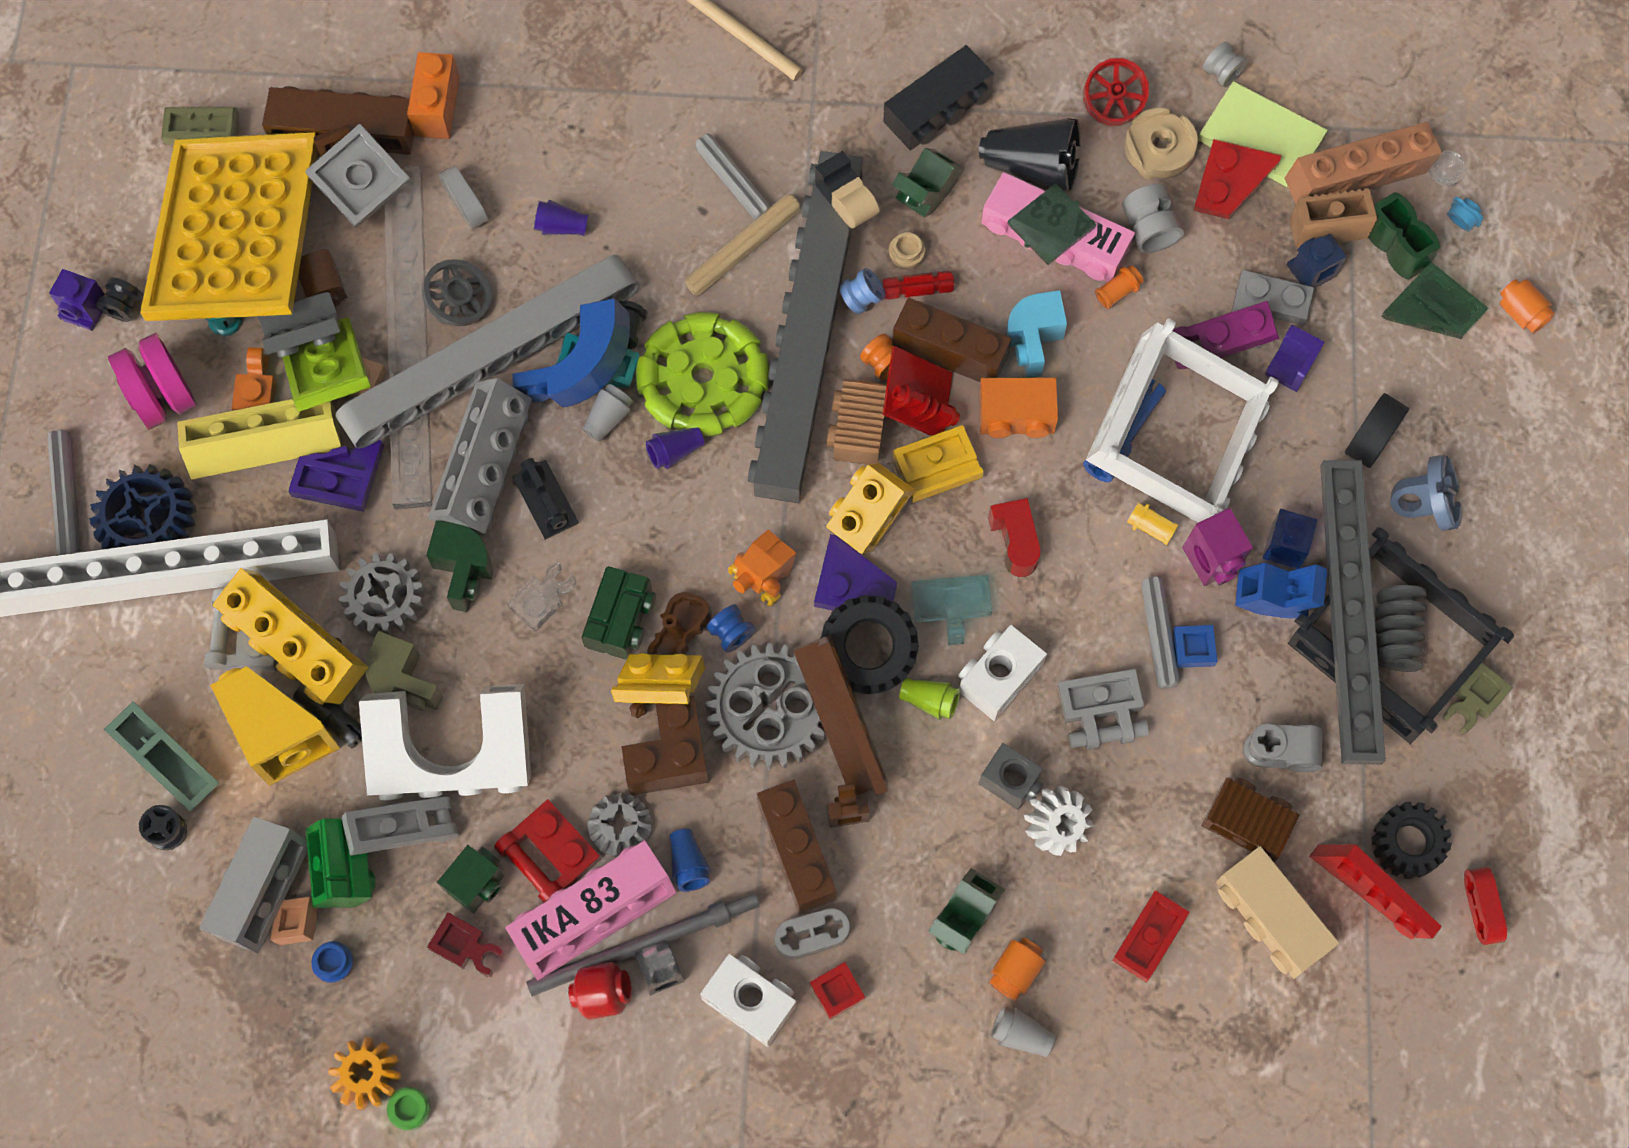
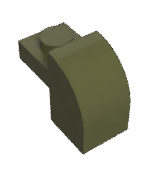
(390, 670)

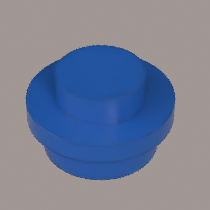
(332, 962)

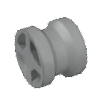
(1225, 64)

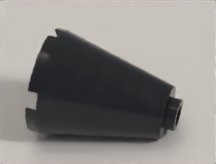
(1035, 151)

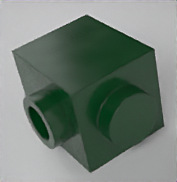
(472, 878)

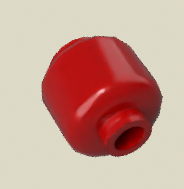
(600, 991)

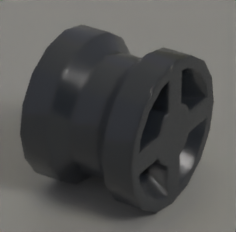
(119, 299)
(156, 821)

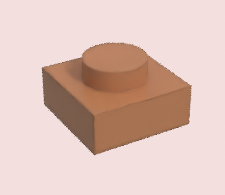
(295, 922)

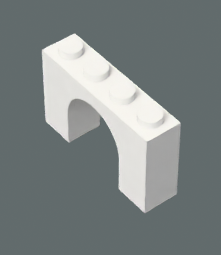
(398, 768)

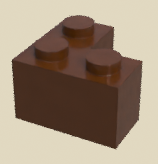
(674, 759)

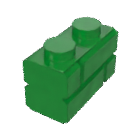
(334, 874)

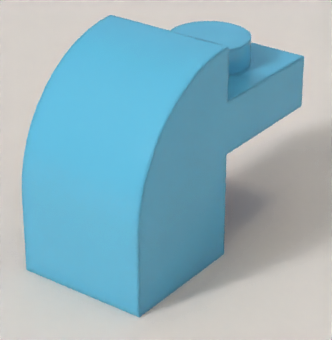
(1035, 321)

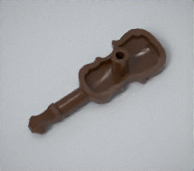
(682, 620)

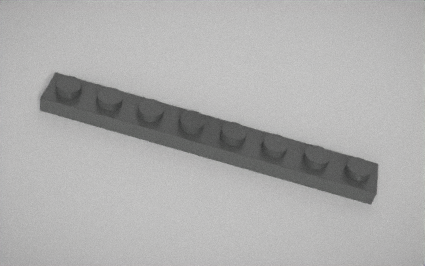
(1352, 613)

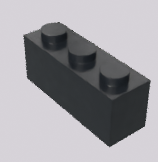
(938, 98)

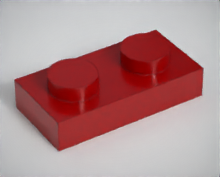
(1150, 936)

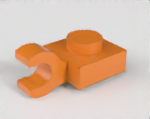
(255, 386)

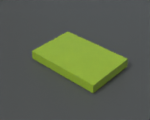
(326, 370)

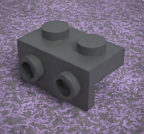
(311, 320)

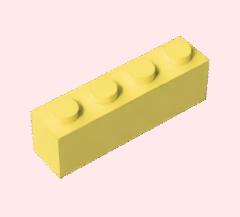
(256, 437)

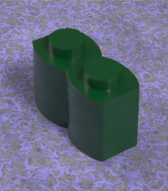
(1404, 238)

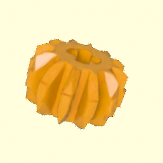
(364, 1089)

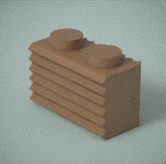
(1342, 215)
(859, 422)

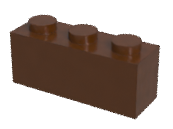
(950, 341)
(796, 846)

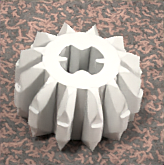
(1058, 820)

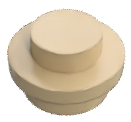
(907, 250)

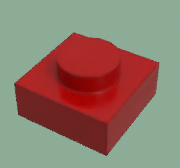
(837, 991)

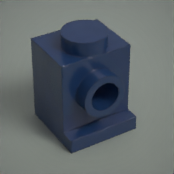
(1317, 261)

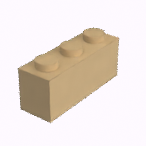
(1276, 913)

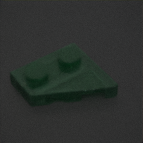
(1436, 305)

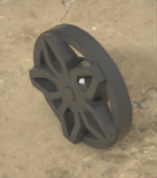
(456, 292)

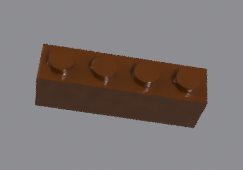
(320, 111)

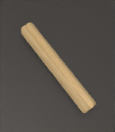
(742, 244)

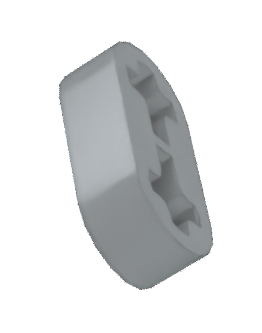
(462, 197)
(809, 924)

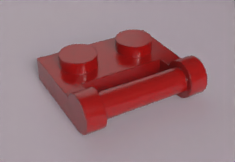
(557, 842)

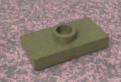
(198, 123)

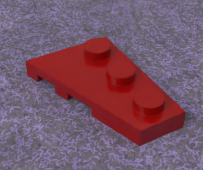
(1377, 888)

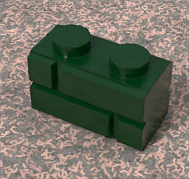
(618, 612)

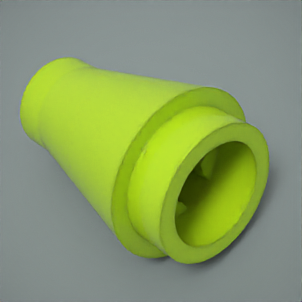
(932, 697)

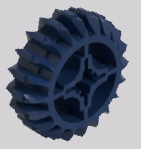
(172, 505)

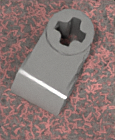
(1292, 747)

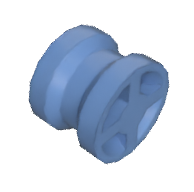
(862, 291)

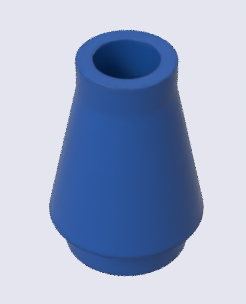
(688, 864)

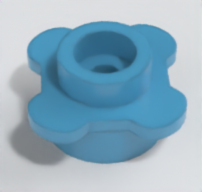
(1465, 213)

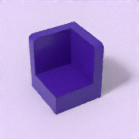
(1294, 358)

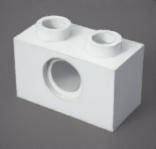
(995, 693)
(759, 1021)

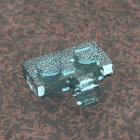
(952, 601)

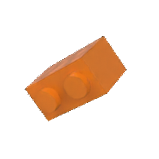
(433, 95)
(1017, 406)

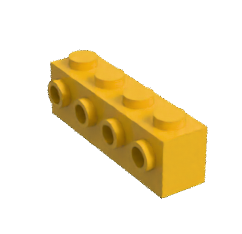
(290, 637)

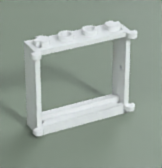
(1129, 396)

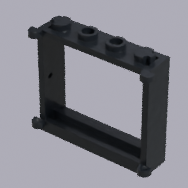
(1396, 711)

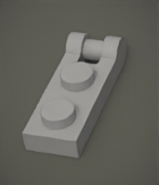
(399, 825)

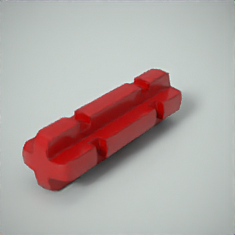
(918, 285)

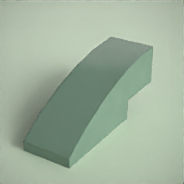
(161, 756)

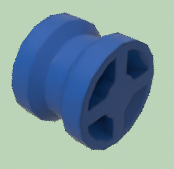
(731, 628)

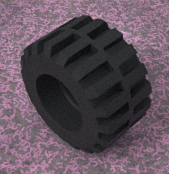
(900, 628)

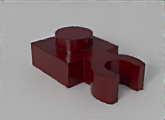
(460, 942)

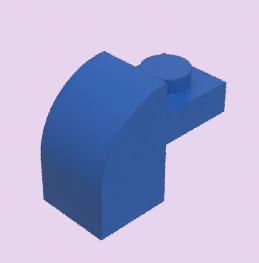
(1280, 592)

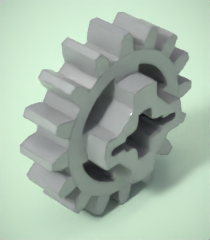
(367, 603)

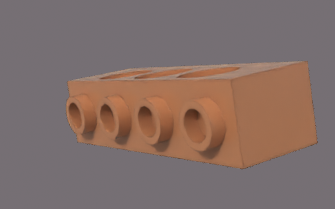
(1365, 163)

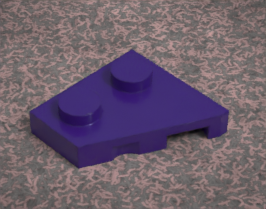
(337, 477)
(848, 576)

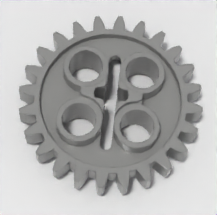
(743, 683)

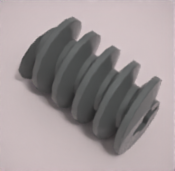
(1397, 626)

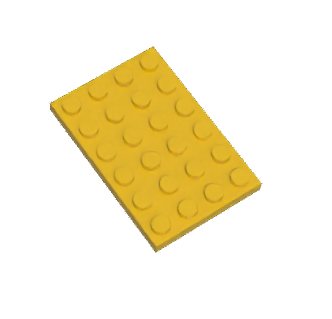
(230, 228)

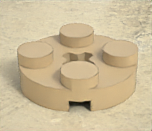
(1158, 162)

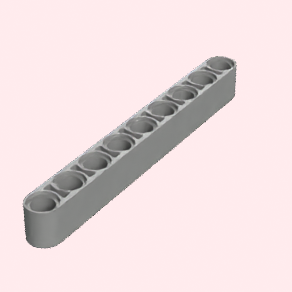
(482, 353)

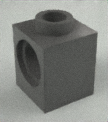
(1010, 760)

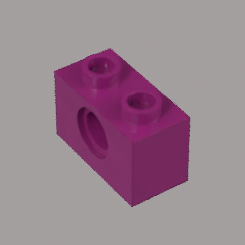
(1217, 548)

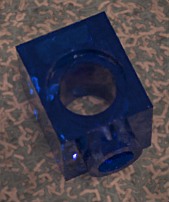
(1290, 538)

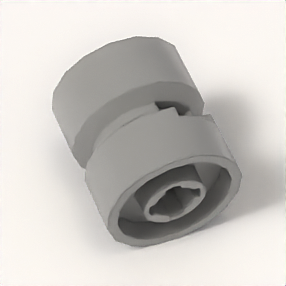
(1153, 218)

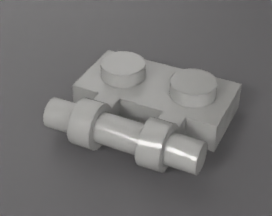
(1101, 697)

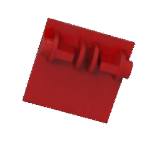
(919, 393)

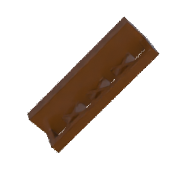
(841, 716)

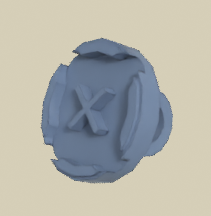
(1435, 494)

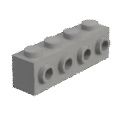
(481, 456)

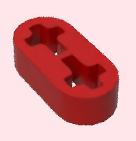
(1485, 905)

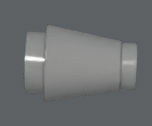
(607, 412)
(1021, 1032)

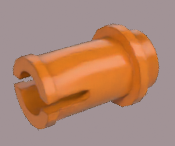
(1118, 287)

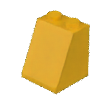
(270, 726)

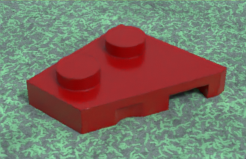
(1231, 177)

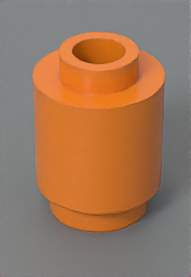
(1526, 305)
(1017, 968)

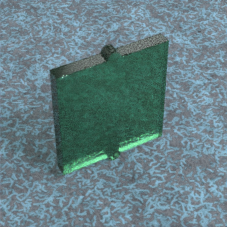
(1051, 224)

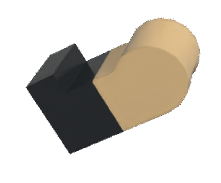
(845, 190)

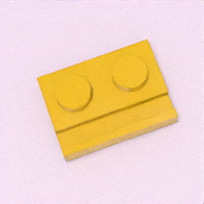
(938, 463)
(658, 678)

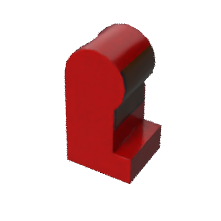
(1019, 535)

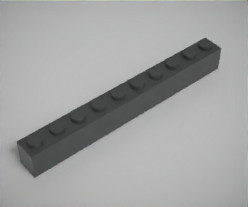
(804, 346)

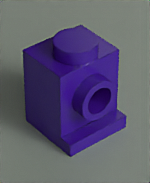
(77, 299)

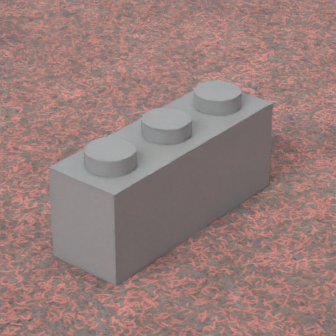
(255, 885)

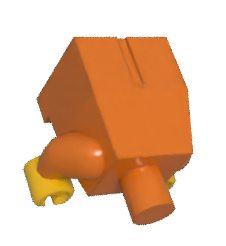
(763, 567)

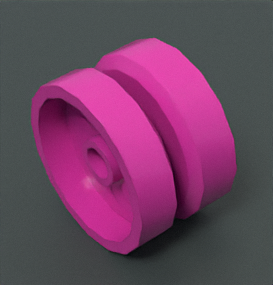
(148, 383)

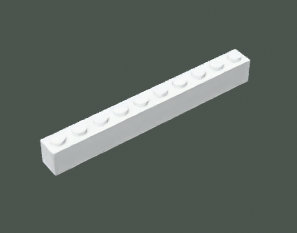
(166, 567)

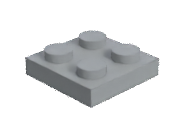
(357, 176)

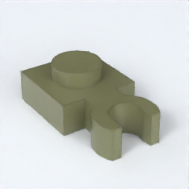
(1480, 695)

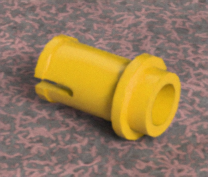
(1152, 523)

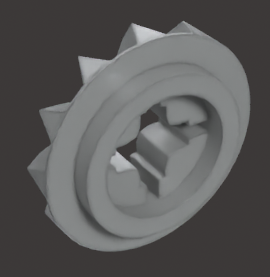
(607, 810)

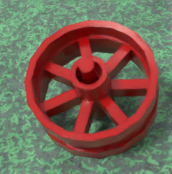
(1116, 91)

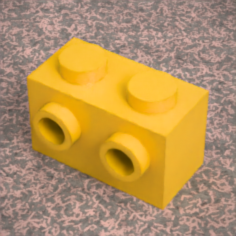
(869, 507)

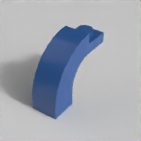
(591, 362)

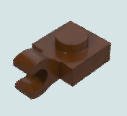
(847, 808)

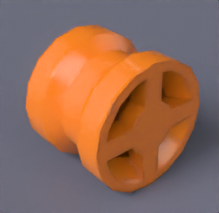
(878, 355)

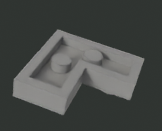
(1286, 299)

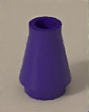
(559, 220)
(672, 446)

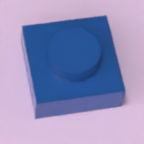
(1194, 646)

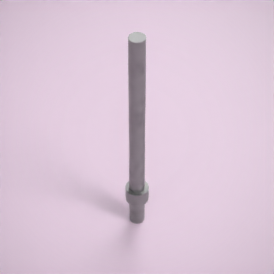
(718, 915)

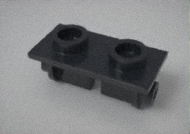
(544, 498)

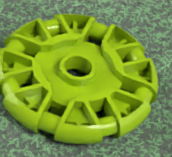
(702, 353)

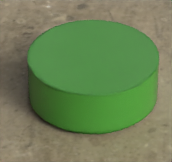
(408, 1108)

